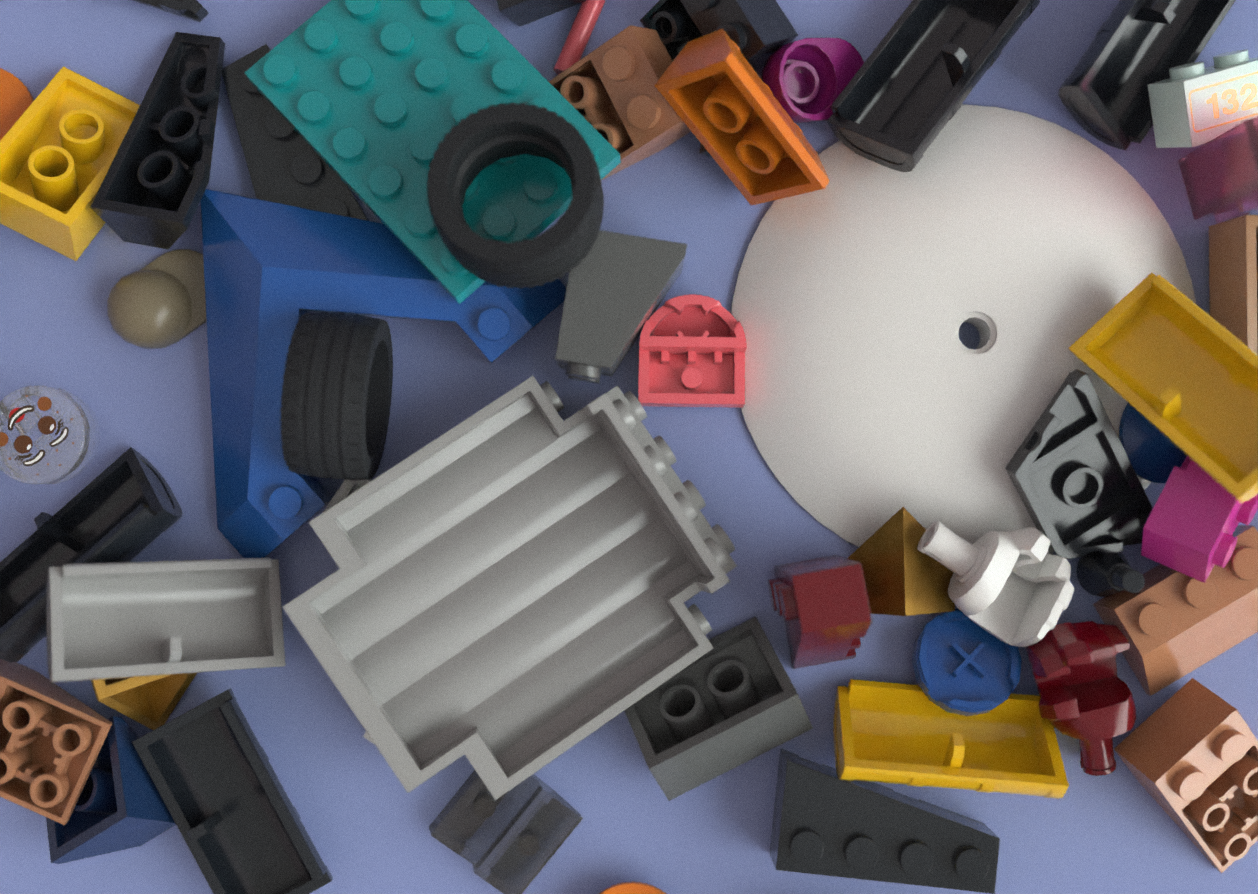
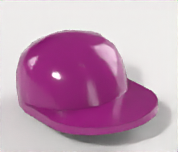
(810, 75)

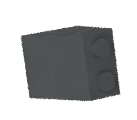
(612, 299)

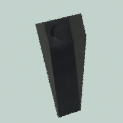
(167, 148)

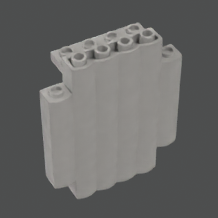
(512, 586)

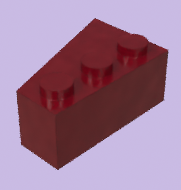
(821, 608)

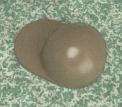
(160, 300)

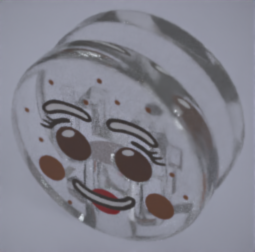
(46, 435)

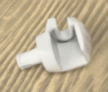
(1004, 580)

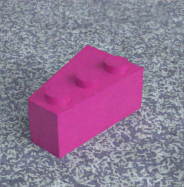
(1194, 522)

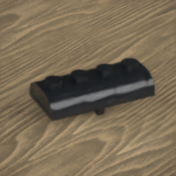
(1131, 50)
(922, 76)
(101, 524)
(230, 803)

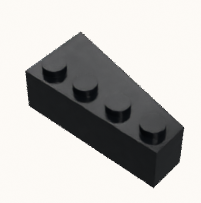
(874, 832)

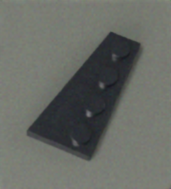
(277, 157)

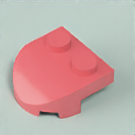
(692, 355)

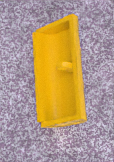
(1183, 378)
(904, 738)

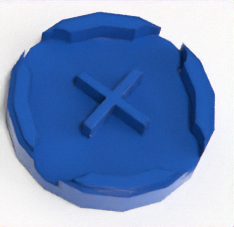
(964, 665)

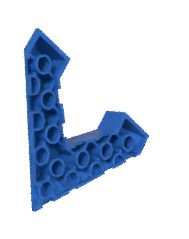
(260, 276)

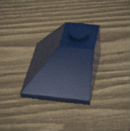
(115, 807)

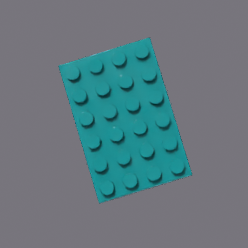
(381, 90)

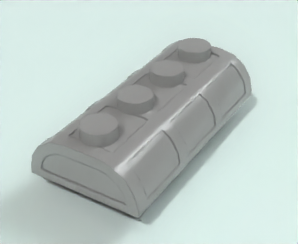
(163, 618)

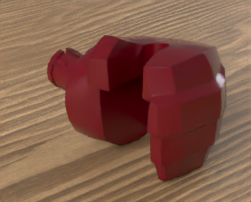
(1081, 688)

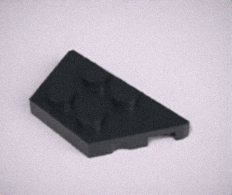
(1079, 476)

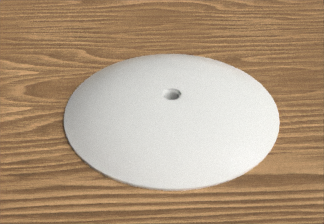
(861, 304)

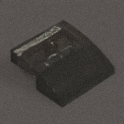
(507, 836)

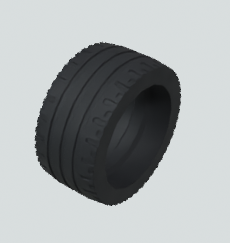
(503, 133)
(336, 395)

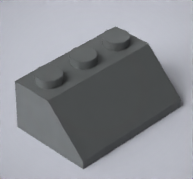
(718, 712)

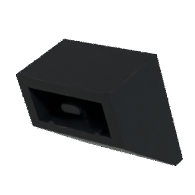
(753, 25)

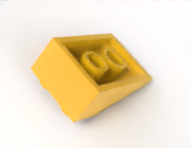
(59, 159)

